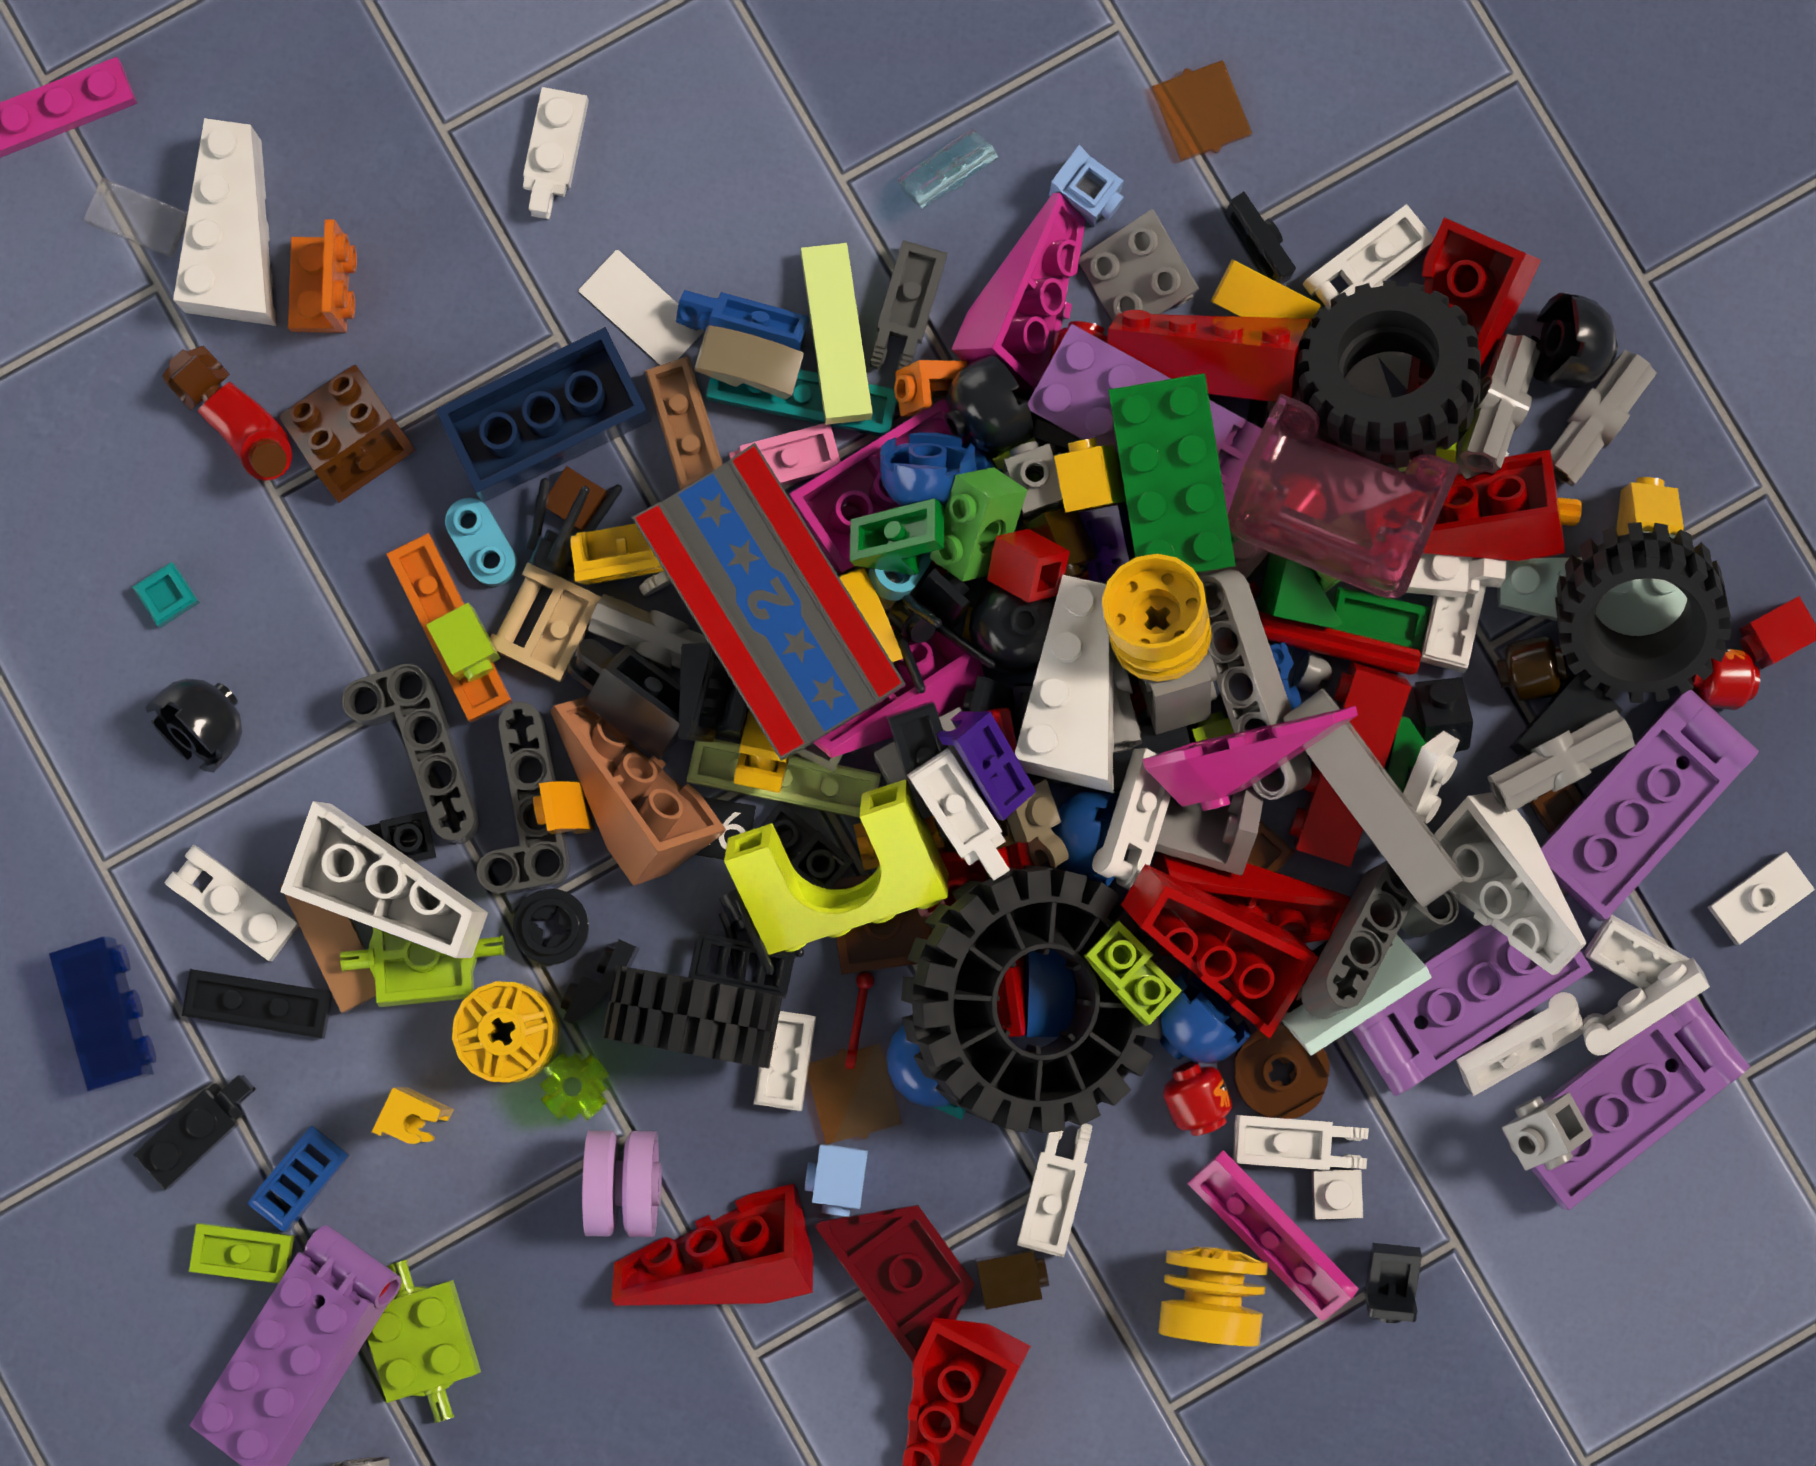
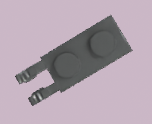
(908, 301)

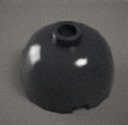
(1574, 341)
(985, 408)
(1010, 629)
(198, 720)

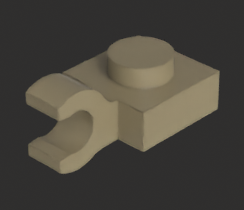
(1033, 824)

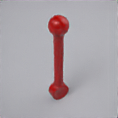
(864, 981)

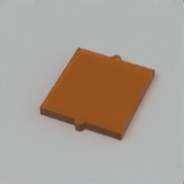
(1201, 110)
(853, 1100)

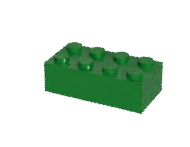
(1172, 472)

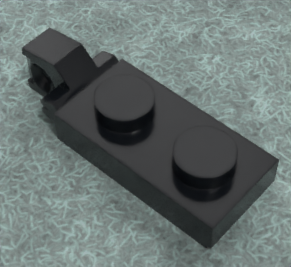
(916, 743)
(194, 1131)

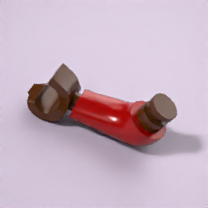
(231, 412)

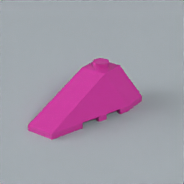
(1027, 297)
(856, 488)
(946, 676)
(1233, 762)

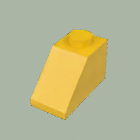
(1089, 476)
(1649, 503)

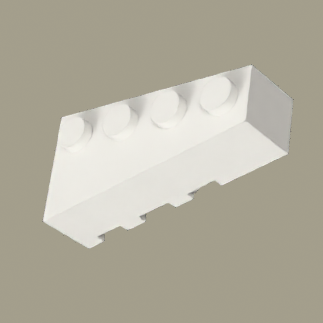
(226, 232)
(1072, 699)
(370, 881)

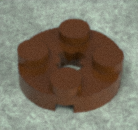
(1273, 1098)

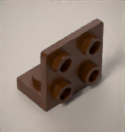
(346, 433)

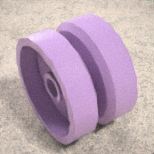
(625, 1183)

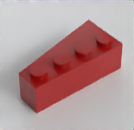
(1237, 354)
(1325, 823)
(1230, 950)

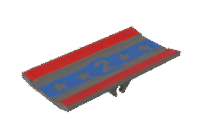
(769, 602)

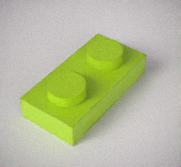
(240, 1253)

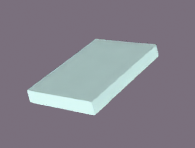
(1397, 976)

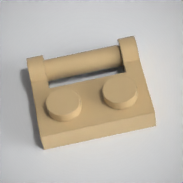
(558, 629)

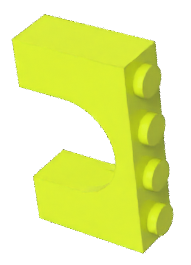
(796, 912)

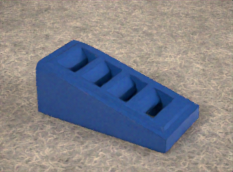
(270, 1211)

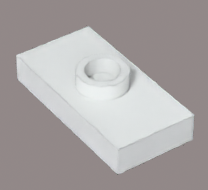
(1452, 630)
(1761, 898)
(1630, 952)
(786, 1078)

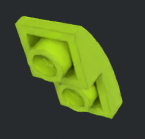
(1132, 974)

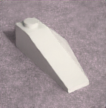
(1510, 881)

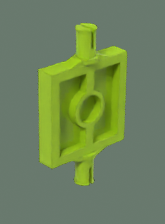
(416, 973)
(422, 1343)

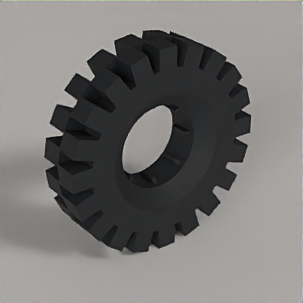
(958, 998)

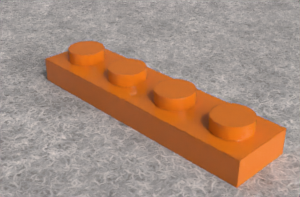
(432, 596)

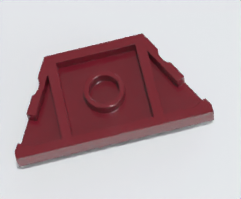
(900, 1269)

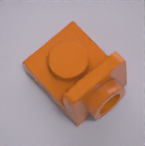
(923, 380)

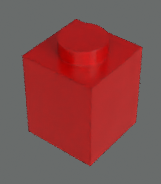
(1027, 565)
(1778, 633)

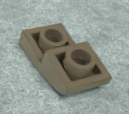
(750, 360)

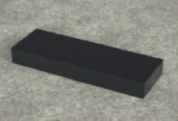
(257, 1003)

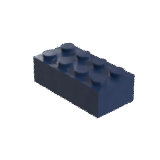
(543, 415)

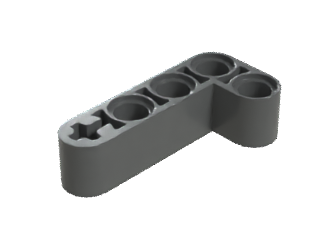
(422, 756)
(531, 841)
(1392, 908)

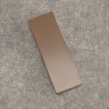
(684, 420)
(328, 936)

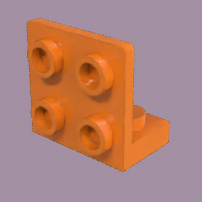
(321, 281)

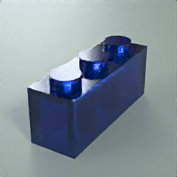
(103, 1013)

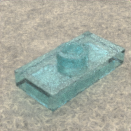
(947, 168)

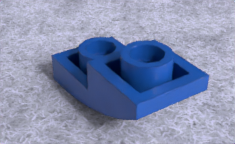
(1047, 994)

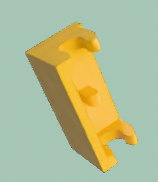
(612, 555)
(406, 1113)

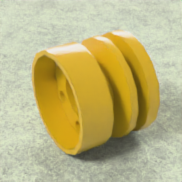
(1159, 593)
(533, 1040)
(1213, 1297)

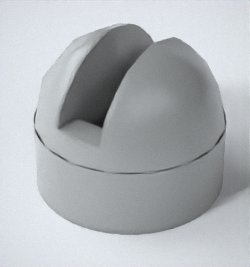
(1312, 673)

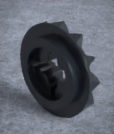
(542, 906)

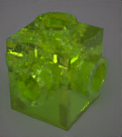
(594, 1087)

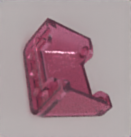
(1337, 506)

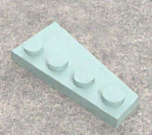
(1629, 608)

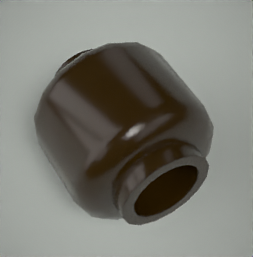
(1533, 668)

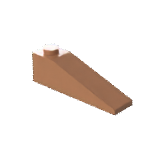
(638, 807)

